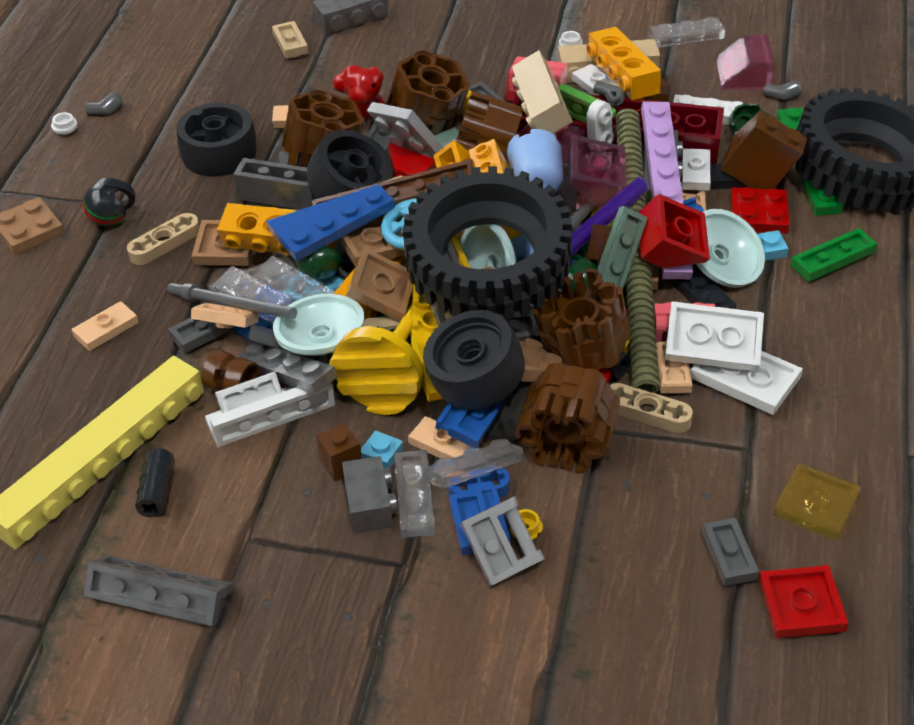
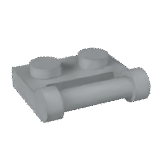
(492, 545)

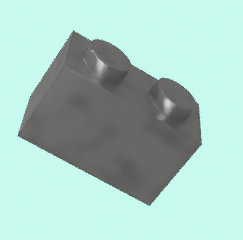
(368, 494)

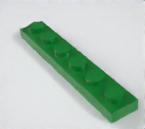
(819, 203)

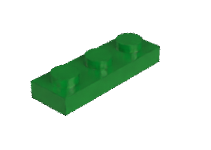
(833, 254)

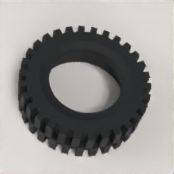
(847, 175)
(480, 201)

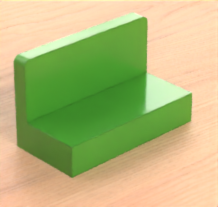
(578, 102)

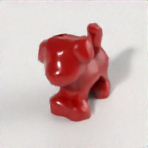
(361, 86)

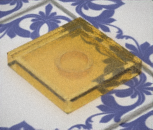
(817, 501)

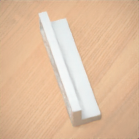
(267, 413)

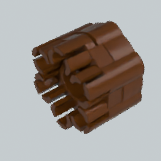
(431, 88)
(312, 118)
(489, 120)
(585, 324)
(568, 412)

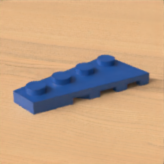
(325, 222)

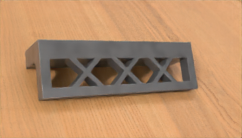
(156, 589)

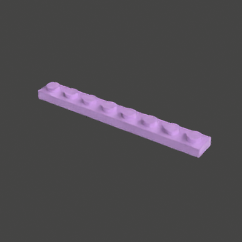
(663, 165)

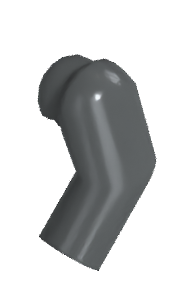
(612, 92)
(784, 92)
(106, 106)

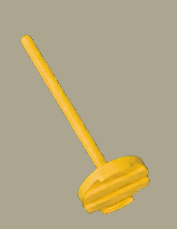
(379, 367)

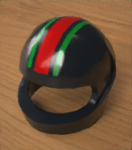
(103, 206)

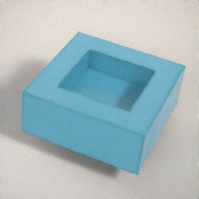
(773, 245)
(382, 445)

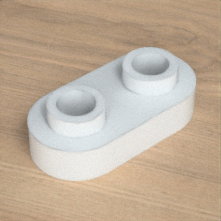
(600, 121)

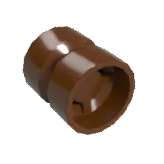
(225, 370)

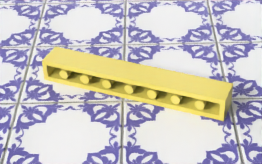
(96, 450)

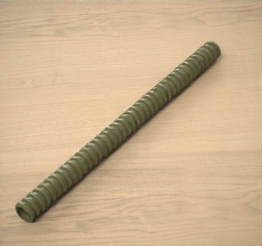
(638, 282)

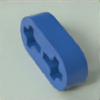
(485, 483)

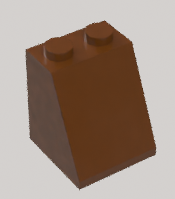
(763, 152)

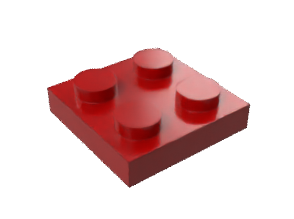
(761, 208)
(802, 601)

